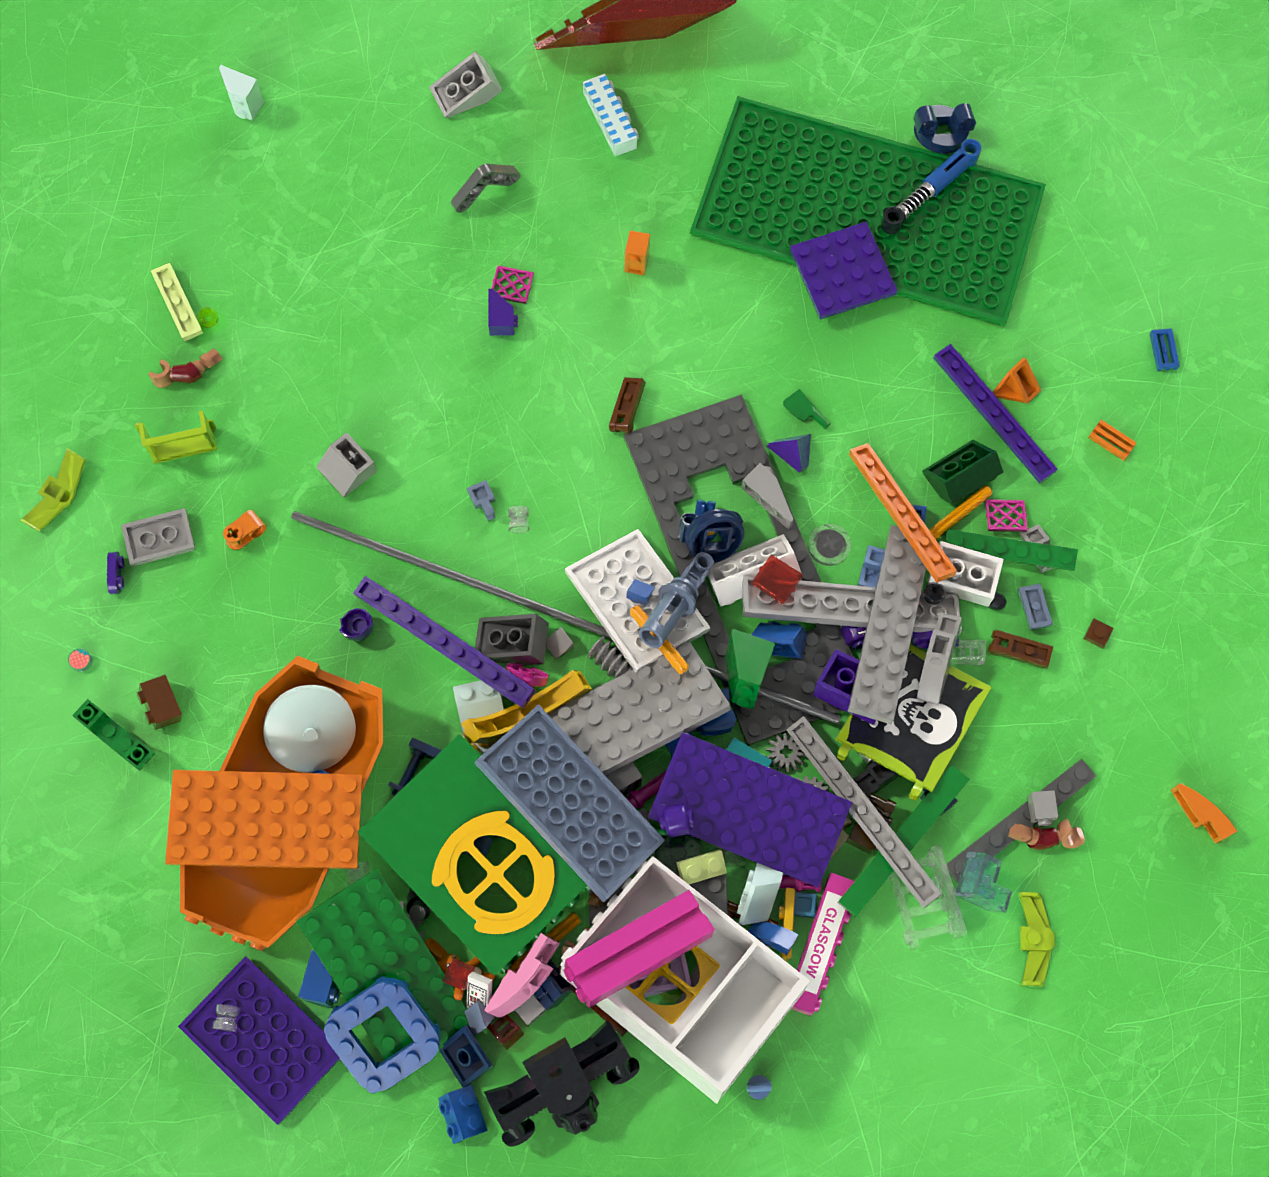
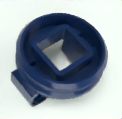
(959, 121)
(694, 532)

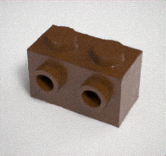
(159, 702)

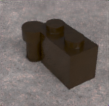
(858, 837)

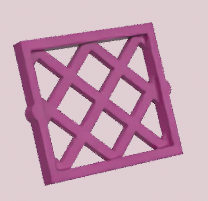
(511, 284)
(1007, 503)

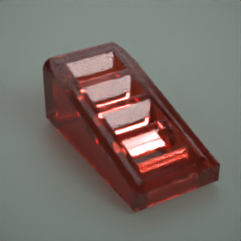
(509, 1038)

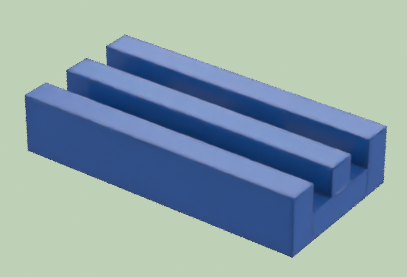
(1156, 350)

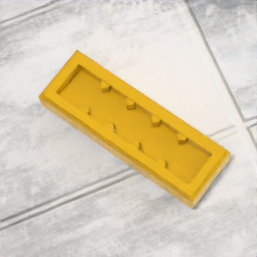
(786, 913)

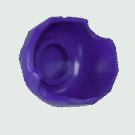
(356, 624)

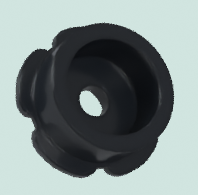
(934, 594)

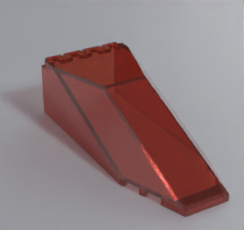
(630, 21)

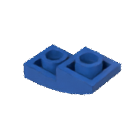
(774, 936)

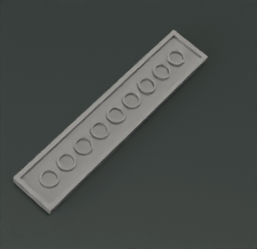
(835, 605)
(888, 631)

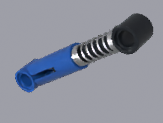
(932, 185)

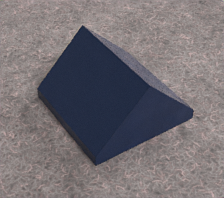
(465, 1057)

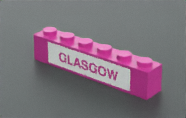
(821, 943)

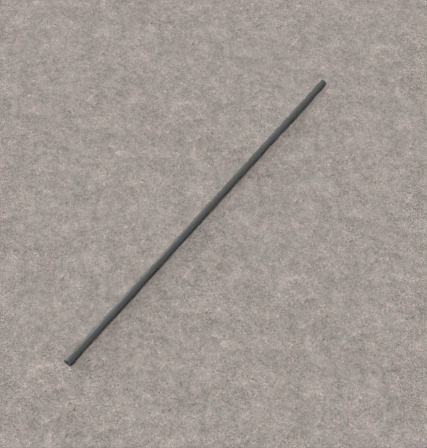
(821, 713)

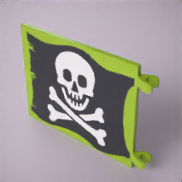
(922, 732)

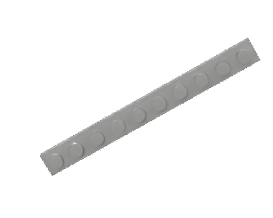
(865, 813)

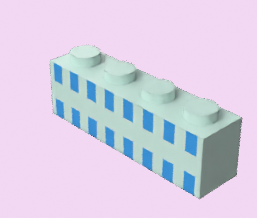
(610, 115)

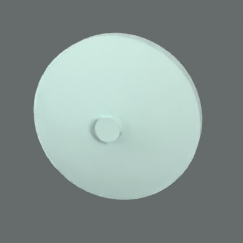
(309, 728)

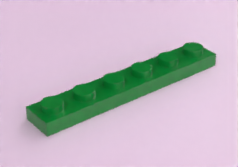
(1016, 550)

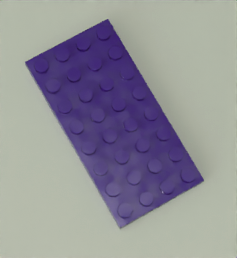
(753, 809)

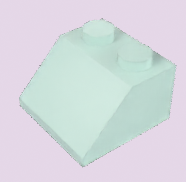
(243, 93)

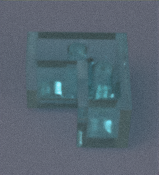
(979, 885)

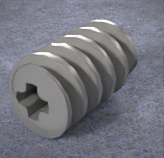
(608, 658)

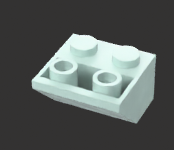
(759, 894)

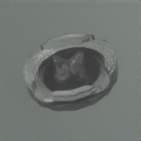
(829, 544)

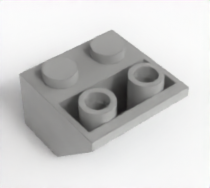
(346, 465)

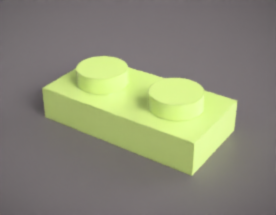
(702, 867)

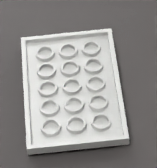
(604, 583)

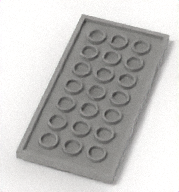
(641, 710)

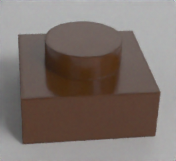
(1098, 633)

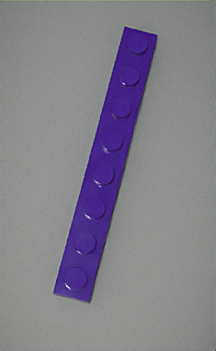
(995, 413)

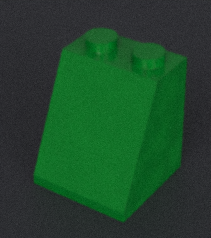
(746, 666)

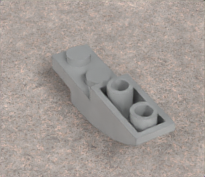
(938, 658)

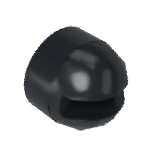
(999, 602)

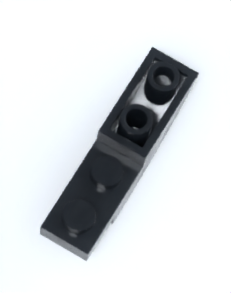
(875, 778)

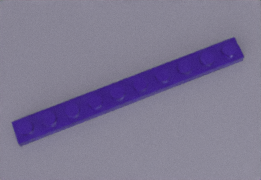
(445, 642)

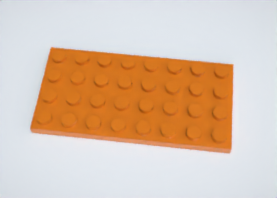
(264, 819)

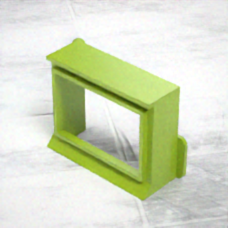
(180, 443)

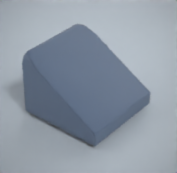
(477, 1017)

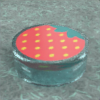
(80, 660)

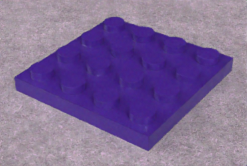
(843, 270)

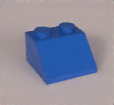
(788, 639)
(318, 984)

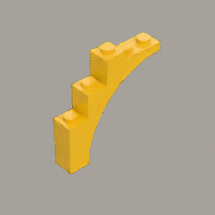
(490, 728)

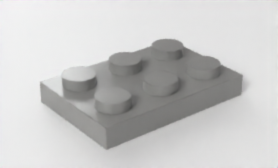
(158, 537)

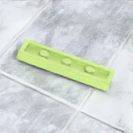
(176, 302)

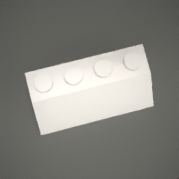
(728, 574)

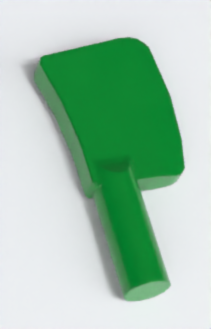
(802, 409)

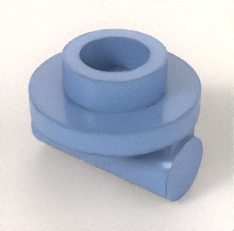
(759, 1087)

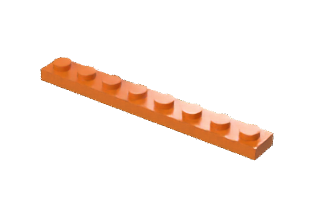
(902, 513)

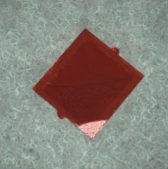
(777, 579)

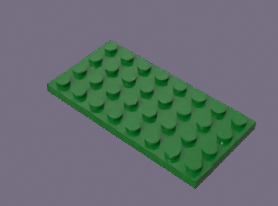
(369, 936)

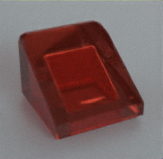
(458, 974)

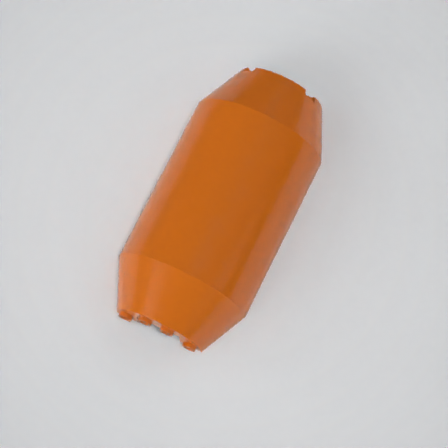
(266, 901)

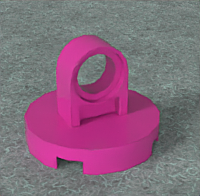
(531, 676)

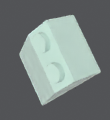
(476, 701)

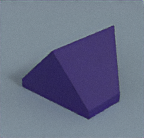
(793, 450)

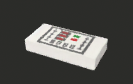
(479, 989)

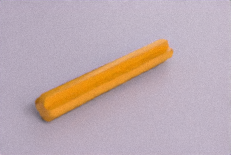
(961, 511)
(667, 648)
(556, 933)

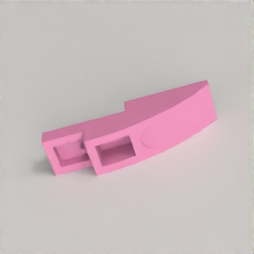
(521, 985)

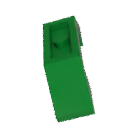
(113, 735)

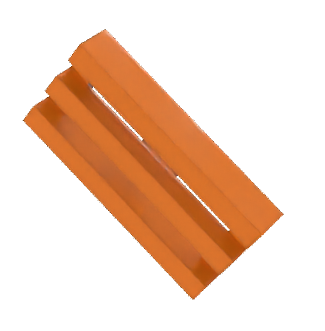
(1114, 437)

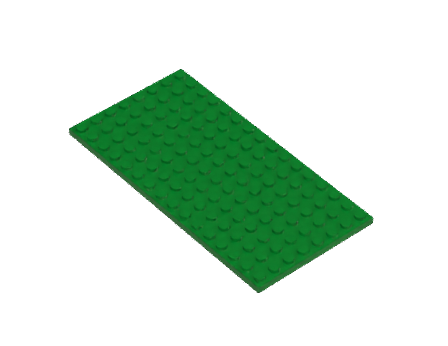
(803, 177)

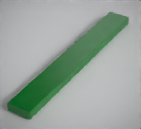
(909, 833)

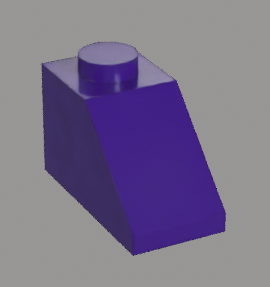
(500, 315)

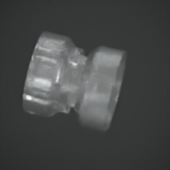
(518, 519)
(226, 1018)

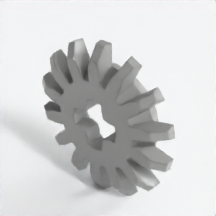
(780, 758)

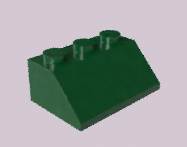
(963, 471)

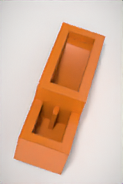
(1203, 812)

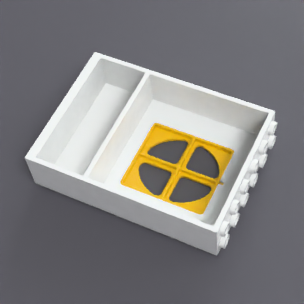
(730, 1011)

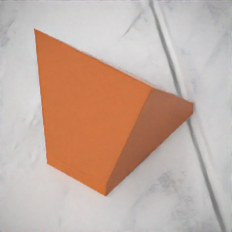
(1018, 384)

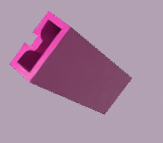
(638, 949)

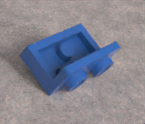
(462, 1114)

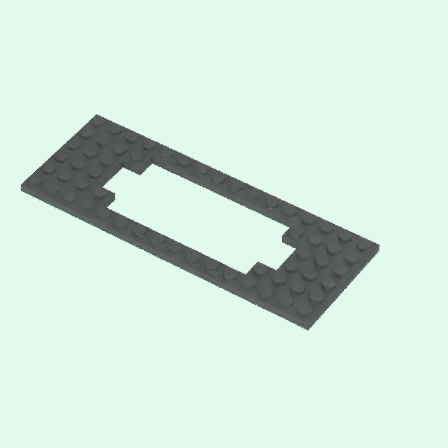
(697, 444)

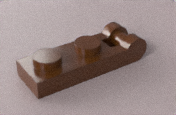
(627, 405)
(1021, 649)

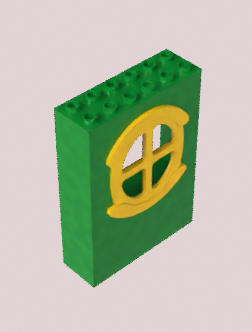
(440, 818)

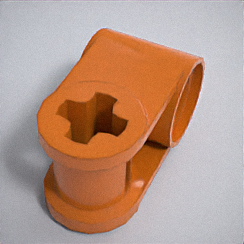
(245, 529)

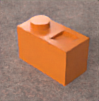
(637, 252)

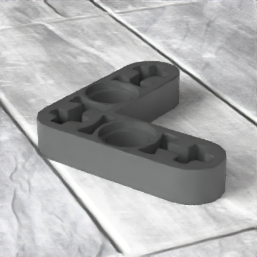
(484, 175)

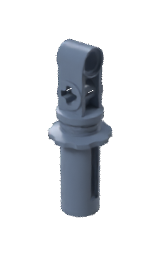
(678, 598)

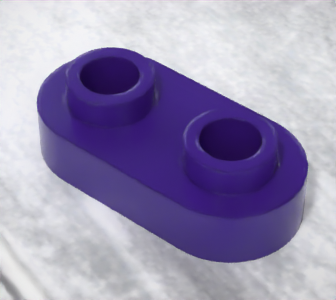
(115, 581)

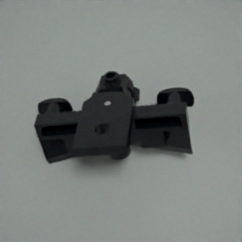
(561, 1085)

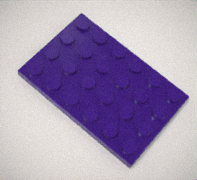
(276, 1046)

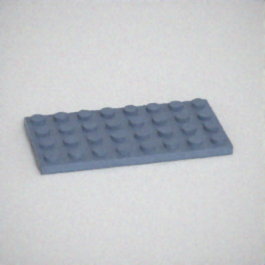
(570, 802)

